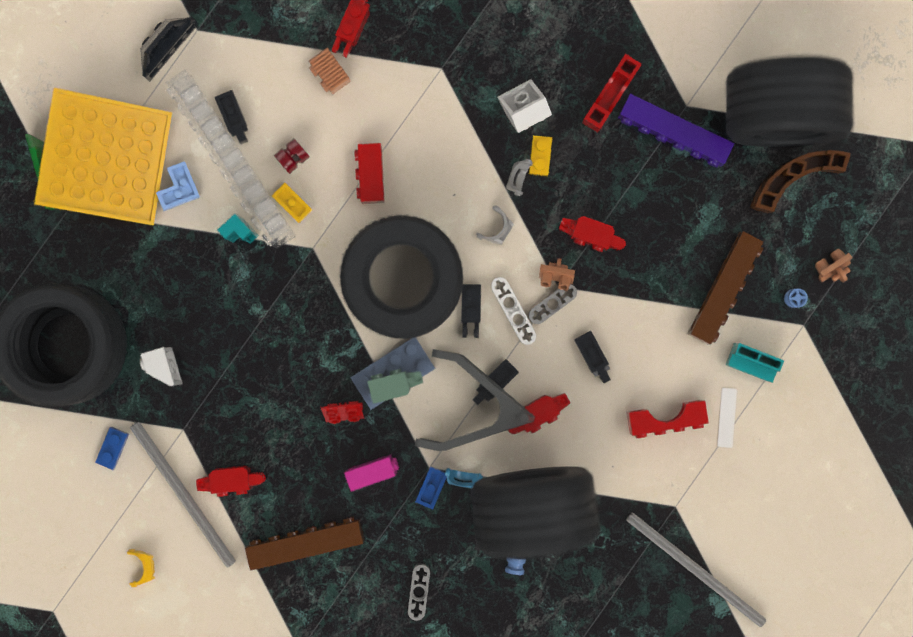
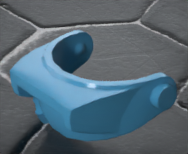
(463, 476)

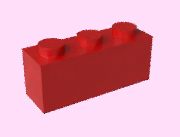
(370, 173)

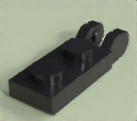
(471, 308)

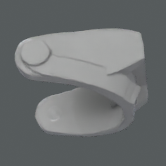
(523, 167)
(499, 239)

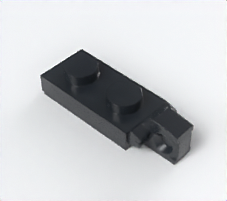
(232, 115)
(593, 355)
(501, 375)

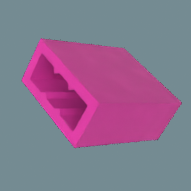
(371, 472)

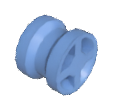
(800, 298)
(515, 566)

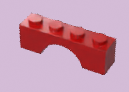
(611, 93)
(691, 414)

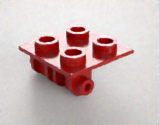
(336, 413)

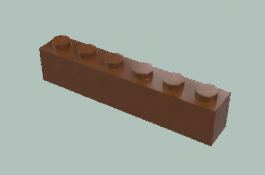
(725, 288)
(304, 544)

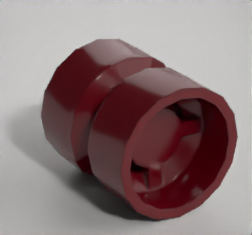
(285, 159)

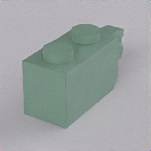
(393, 386)

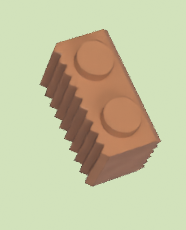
(329, 71)

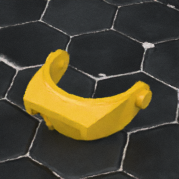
(148, 565)

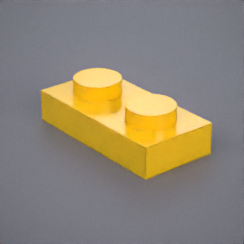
(540, 155)
(291, 202)

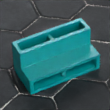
(237, 227)
(754, 362)

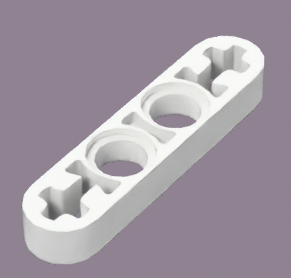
(516, 309)

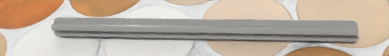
(182, 494)
(698, 571)

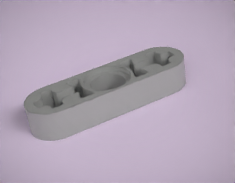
(567, 299)
(422, 606)

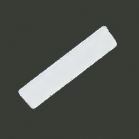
(727, 417)

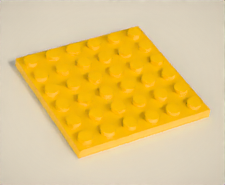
(103, 157)

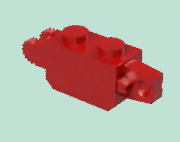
(351, 25)
(592, 232)
(545, 410)
(230, 479)

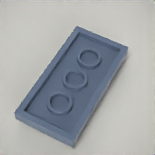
(407, 357)

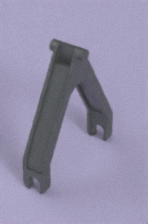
(511, 412)

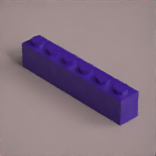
(675, 130)

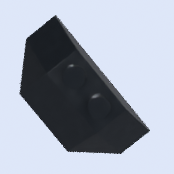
(164, 43)

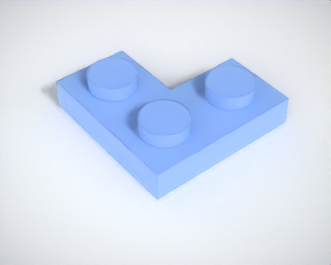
(183, 189)

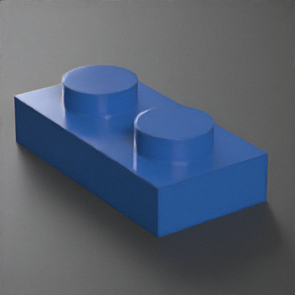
(112, 448)
(431, 487)

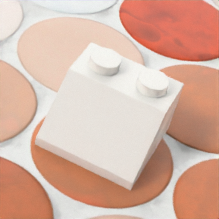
(525, 105)
(161, 365)

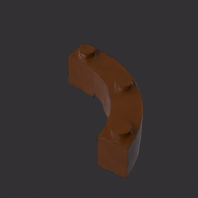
(784, 175)

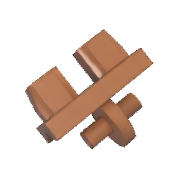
(840, 262)
(558, 273)

